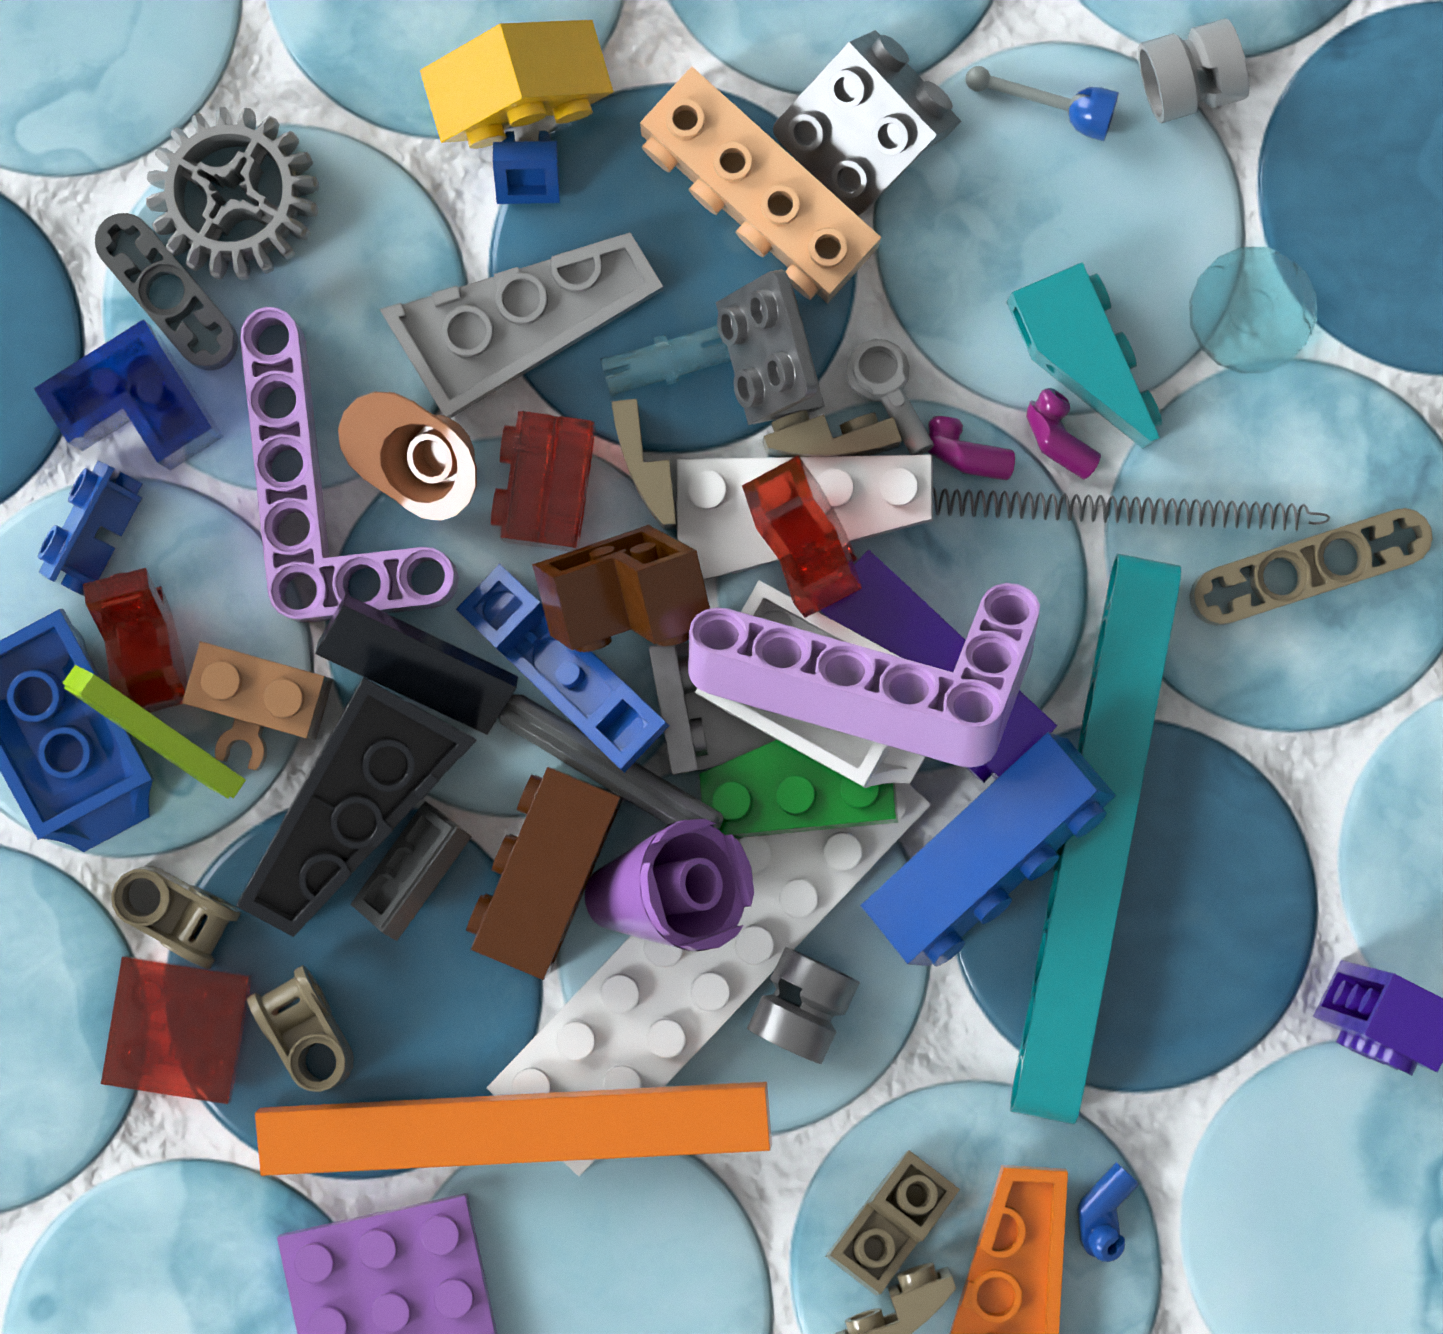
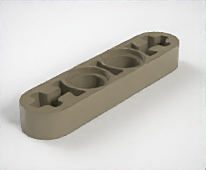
(1309, 563)

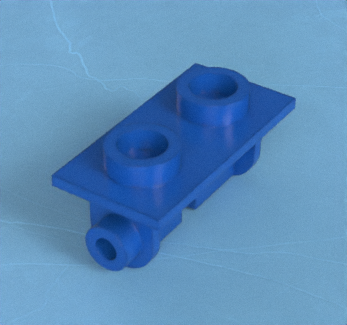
(95, 504)

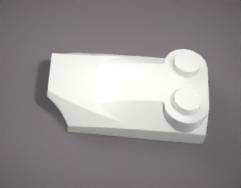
(851, 756)

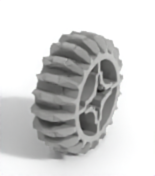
(244, 168)

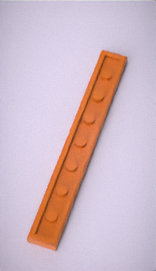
(514, 1128)

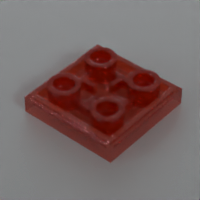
(176, 1029)

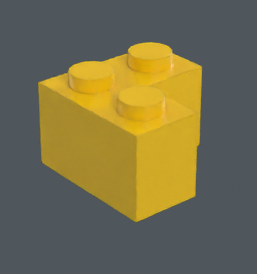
(516, 79)

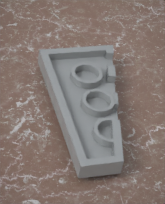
(502, 327)

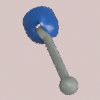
(1088, 110)

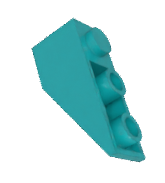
(1074, 343)

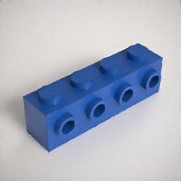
(989, 851)

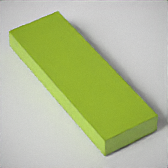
(153, 732)

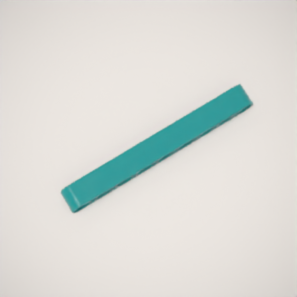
(1093, 867)

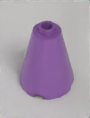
(675, 888)

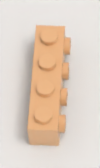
(758, 186)

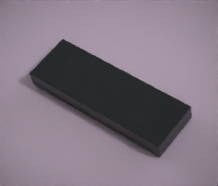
(416, 664)

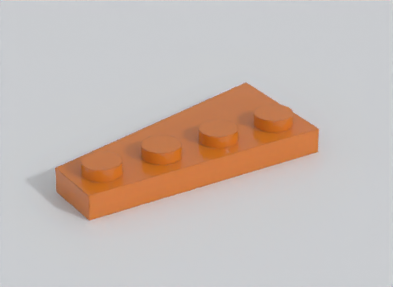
(1018, 1257)

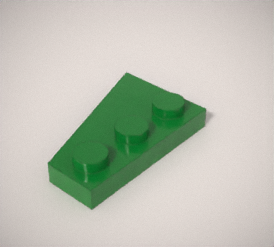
(789, 792)

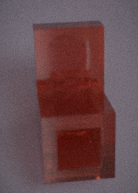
(803, 535)
(138, 638)

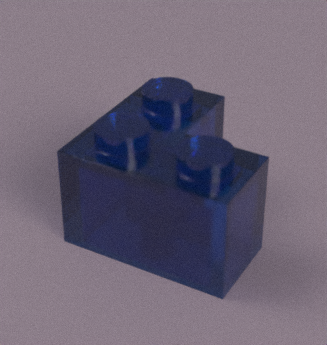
(133, 382)

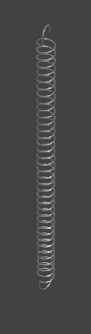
(1118, 508)

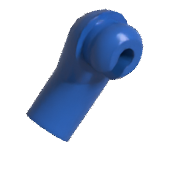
(1099, 1217)

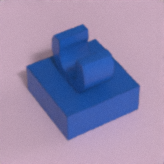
(526, 170)

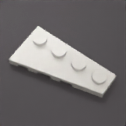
(866, 492)

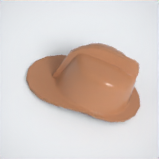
(410, 454)

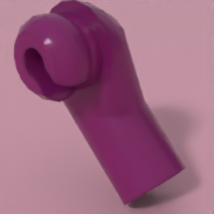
(1052, 437)
(968, 456)

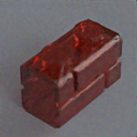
(545, 481)

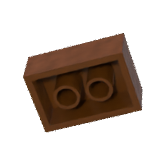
(543, 871)

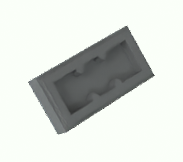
(410, 870)

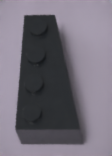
(357, 791)

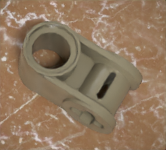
(178, 914)
(301, 1028)

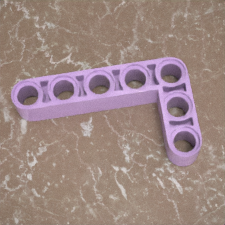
(305, 494)
(870, 692)

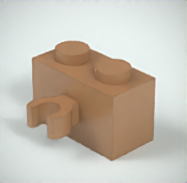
(257, 696)

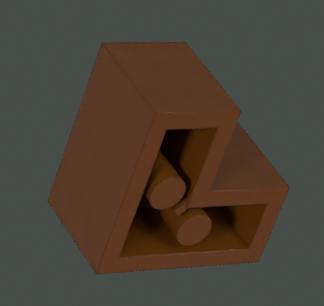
(622, 585)

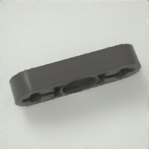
(150, 246)

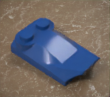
(61, 758)

